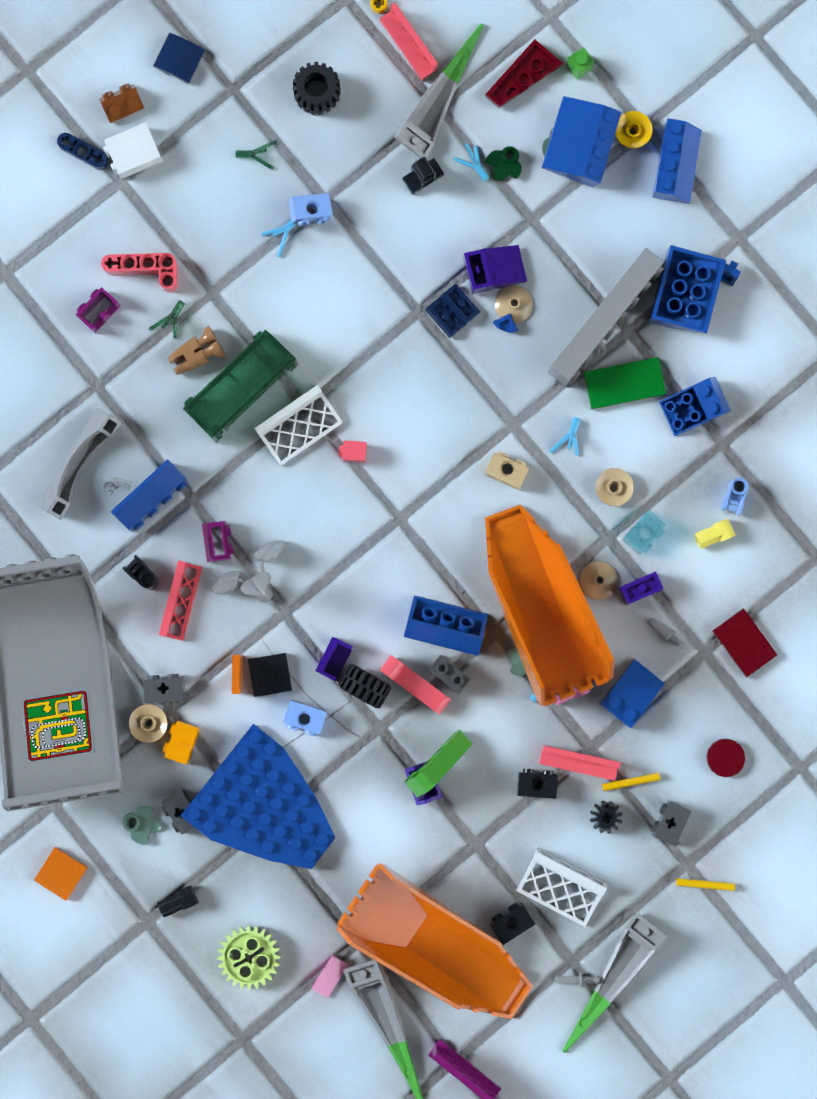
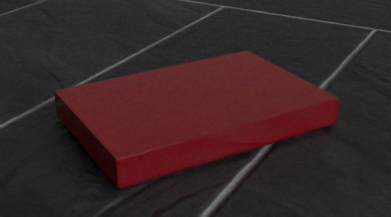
(744, 642)

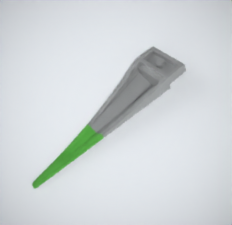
(425, 120)
(632, 954)
(376, 996)

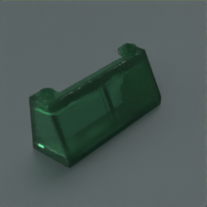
(240, 384)

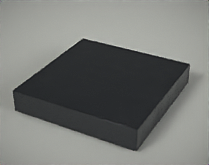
(270, 674)

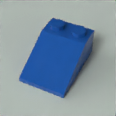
(632, 694)

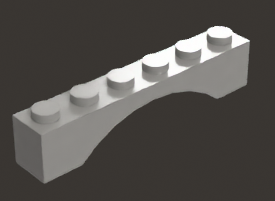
(59, 492)

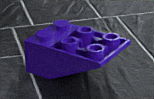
(494, 268)

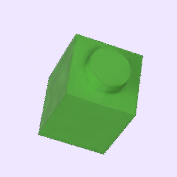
(580, 63)

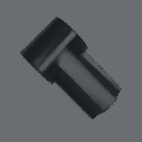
(181, 900)

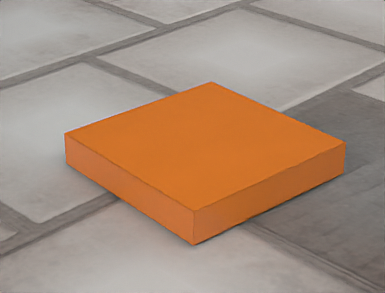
(237, 674)
(60, 873)

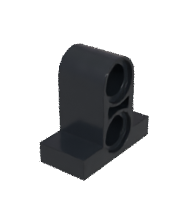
(422, 174)

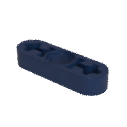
(68, 149)

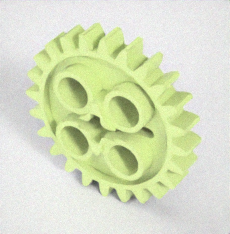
(239, 942)

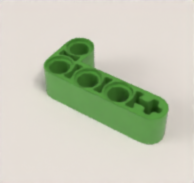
(439, 764)

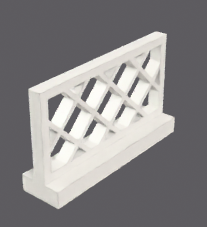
(288, 411)
(565, 871)

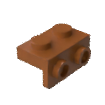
(121, 103)

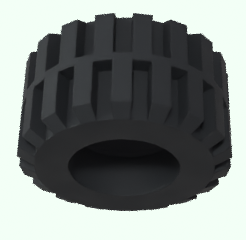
(316, 73)
(364, 686)

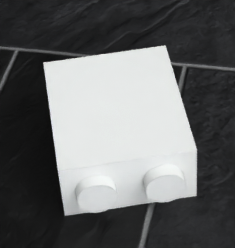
(132, 151)

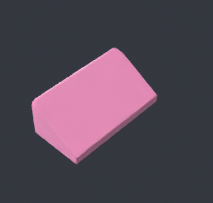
(330, 976)

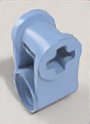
(734, 497)

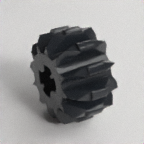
(611, 820)

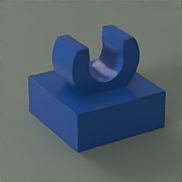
(730, 273)

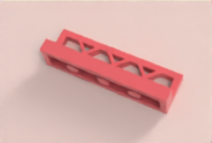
(409, 42)
(173, 598)
(579, 762)

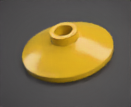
(638, 122)

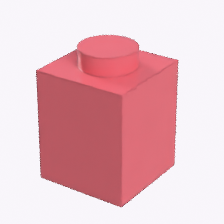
(353, 451)

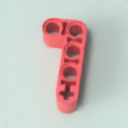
(140, 269)
(415, 684)

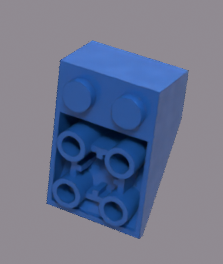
(695, 406)

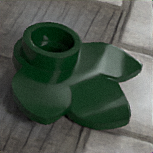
(503, 165)

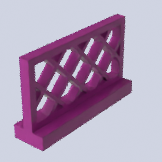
(464, 1071)

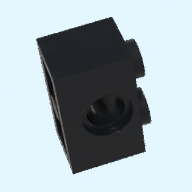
(547, 790)
(507, 933)

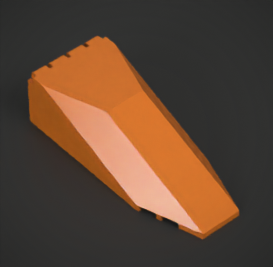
(545, 608)
(432, 946)

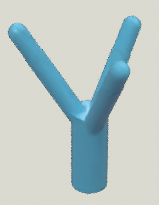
(478, 167)
(286, 228)
(571, 435)

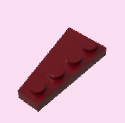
(526, 71)

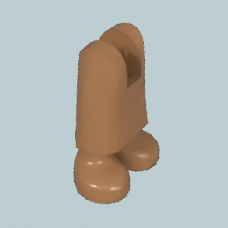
(194, 353)

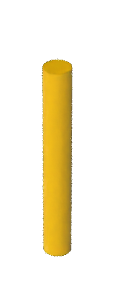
(631, 781)
(705, 884)

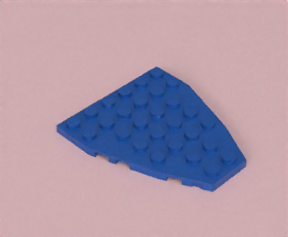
(262, 805)

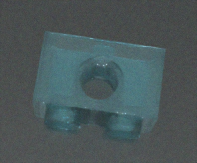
(634, 538)

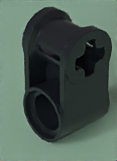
(138, 570)

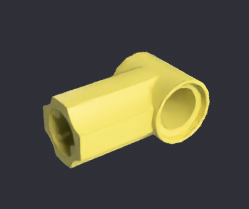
(718, 532)

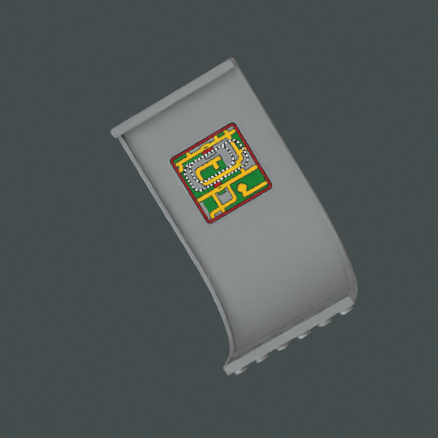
(55, 687)

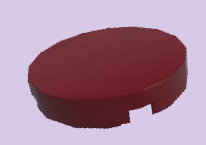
(725, 757)

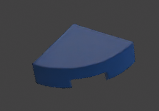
(506, 323)

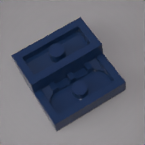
(178, 58)
(452, 310)

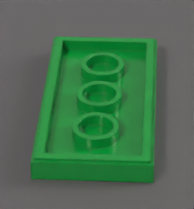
(624, 383)

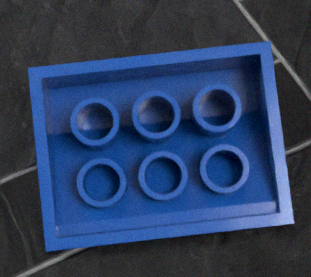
(581, 140)
(686, 290)

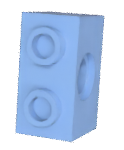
(320, 204)
(293, 714)

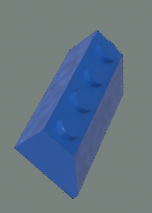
(677, 161)
(149, 496)
(446, 625)

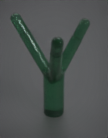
(252, 153)
(173, 315)

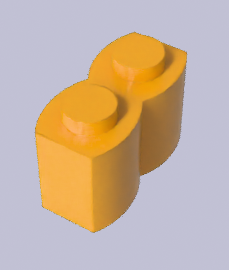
(181, 742)

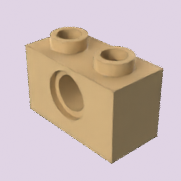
(495, 471)

